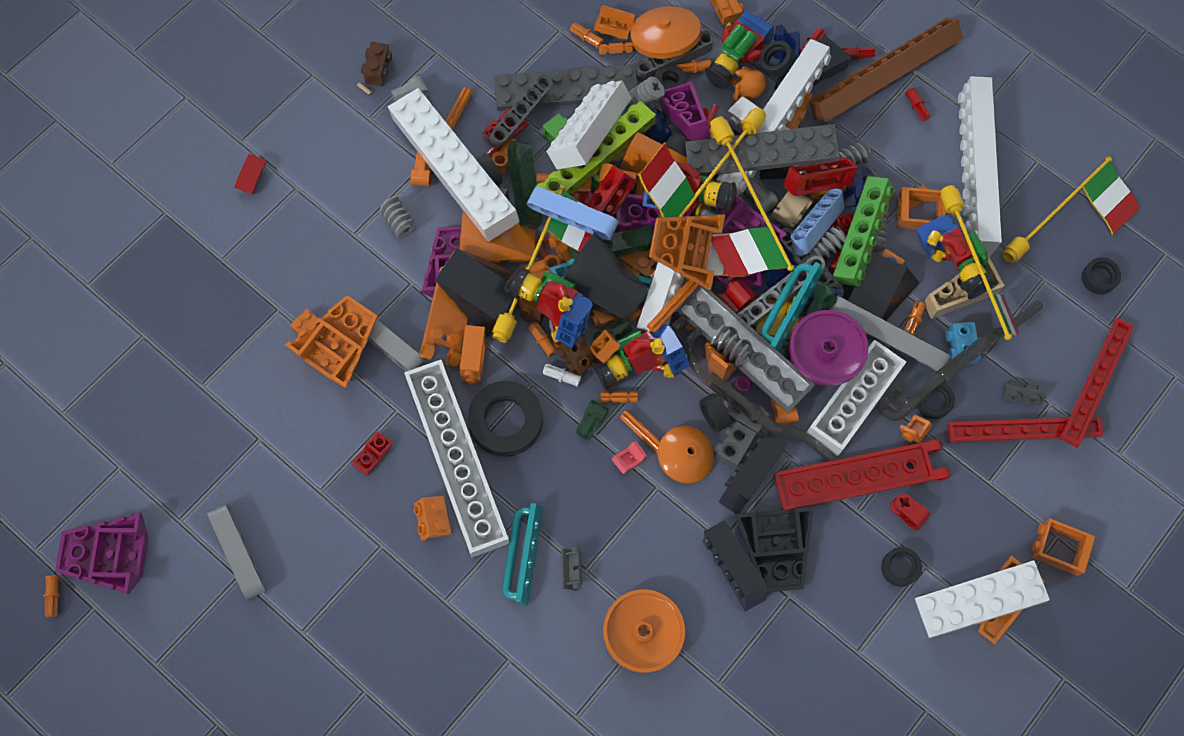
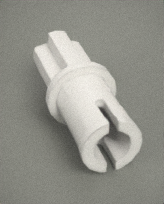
(562, 375)

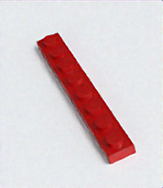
(1096, 383)
(1015, 429)

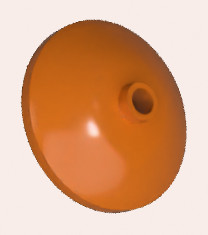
(677, 461)

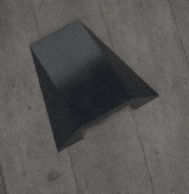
(606, 280)
(476, 288)
(883, 288)
(778, 545)

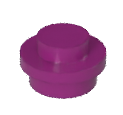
(742, 385)

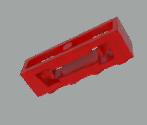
(820, 177)

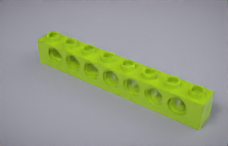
(639, 113)

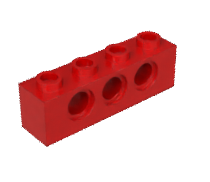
(611, 191)

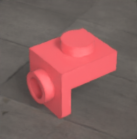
(629, 458)

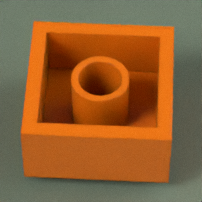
(303, 322)
(604, 346)

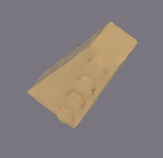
(952, 297)

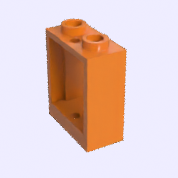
(906, 194)
(473, 354)
(1082, 553)

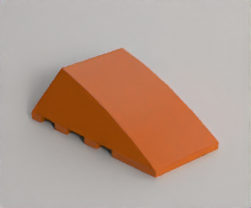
(512, 245)
(685, 245)
(336, 340)

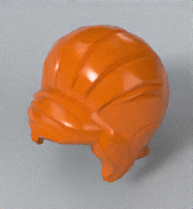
(749, 84)

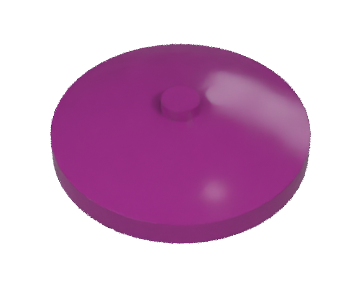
(828, 347)

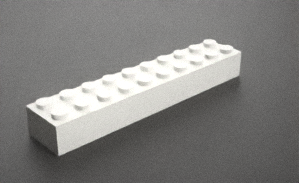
(980, 161)
(454, 165)
(456, 458)

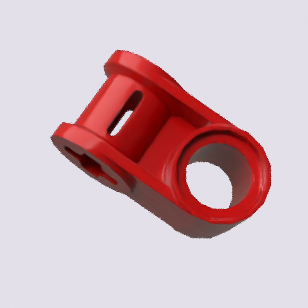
(911, 511)

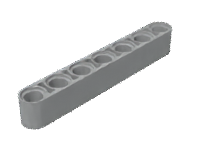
(774, 292)
(893, 336)

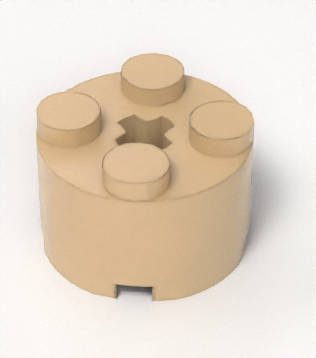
(791, 209)

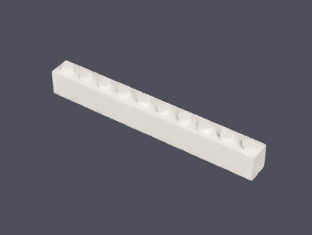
(787, 98)

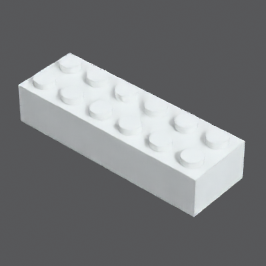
(589, 125)
(856, 399)
(981, 599)

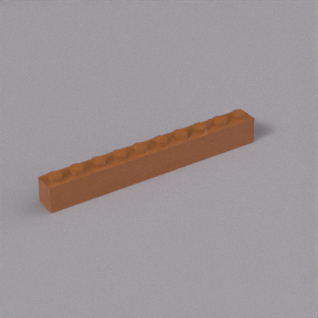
(886, 70)

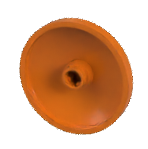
(665, 32)
(644, 631)

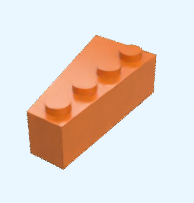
(641, 152)

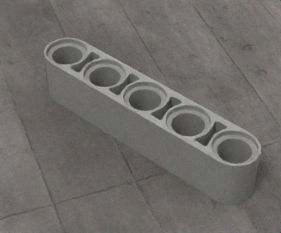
(394, 347)
(236, 552)

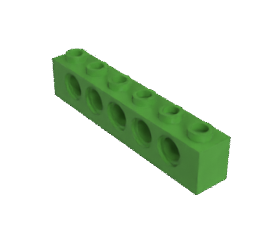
(862, 221)

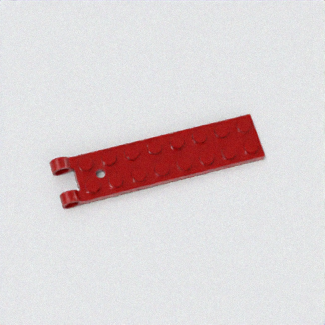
(858, 475)

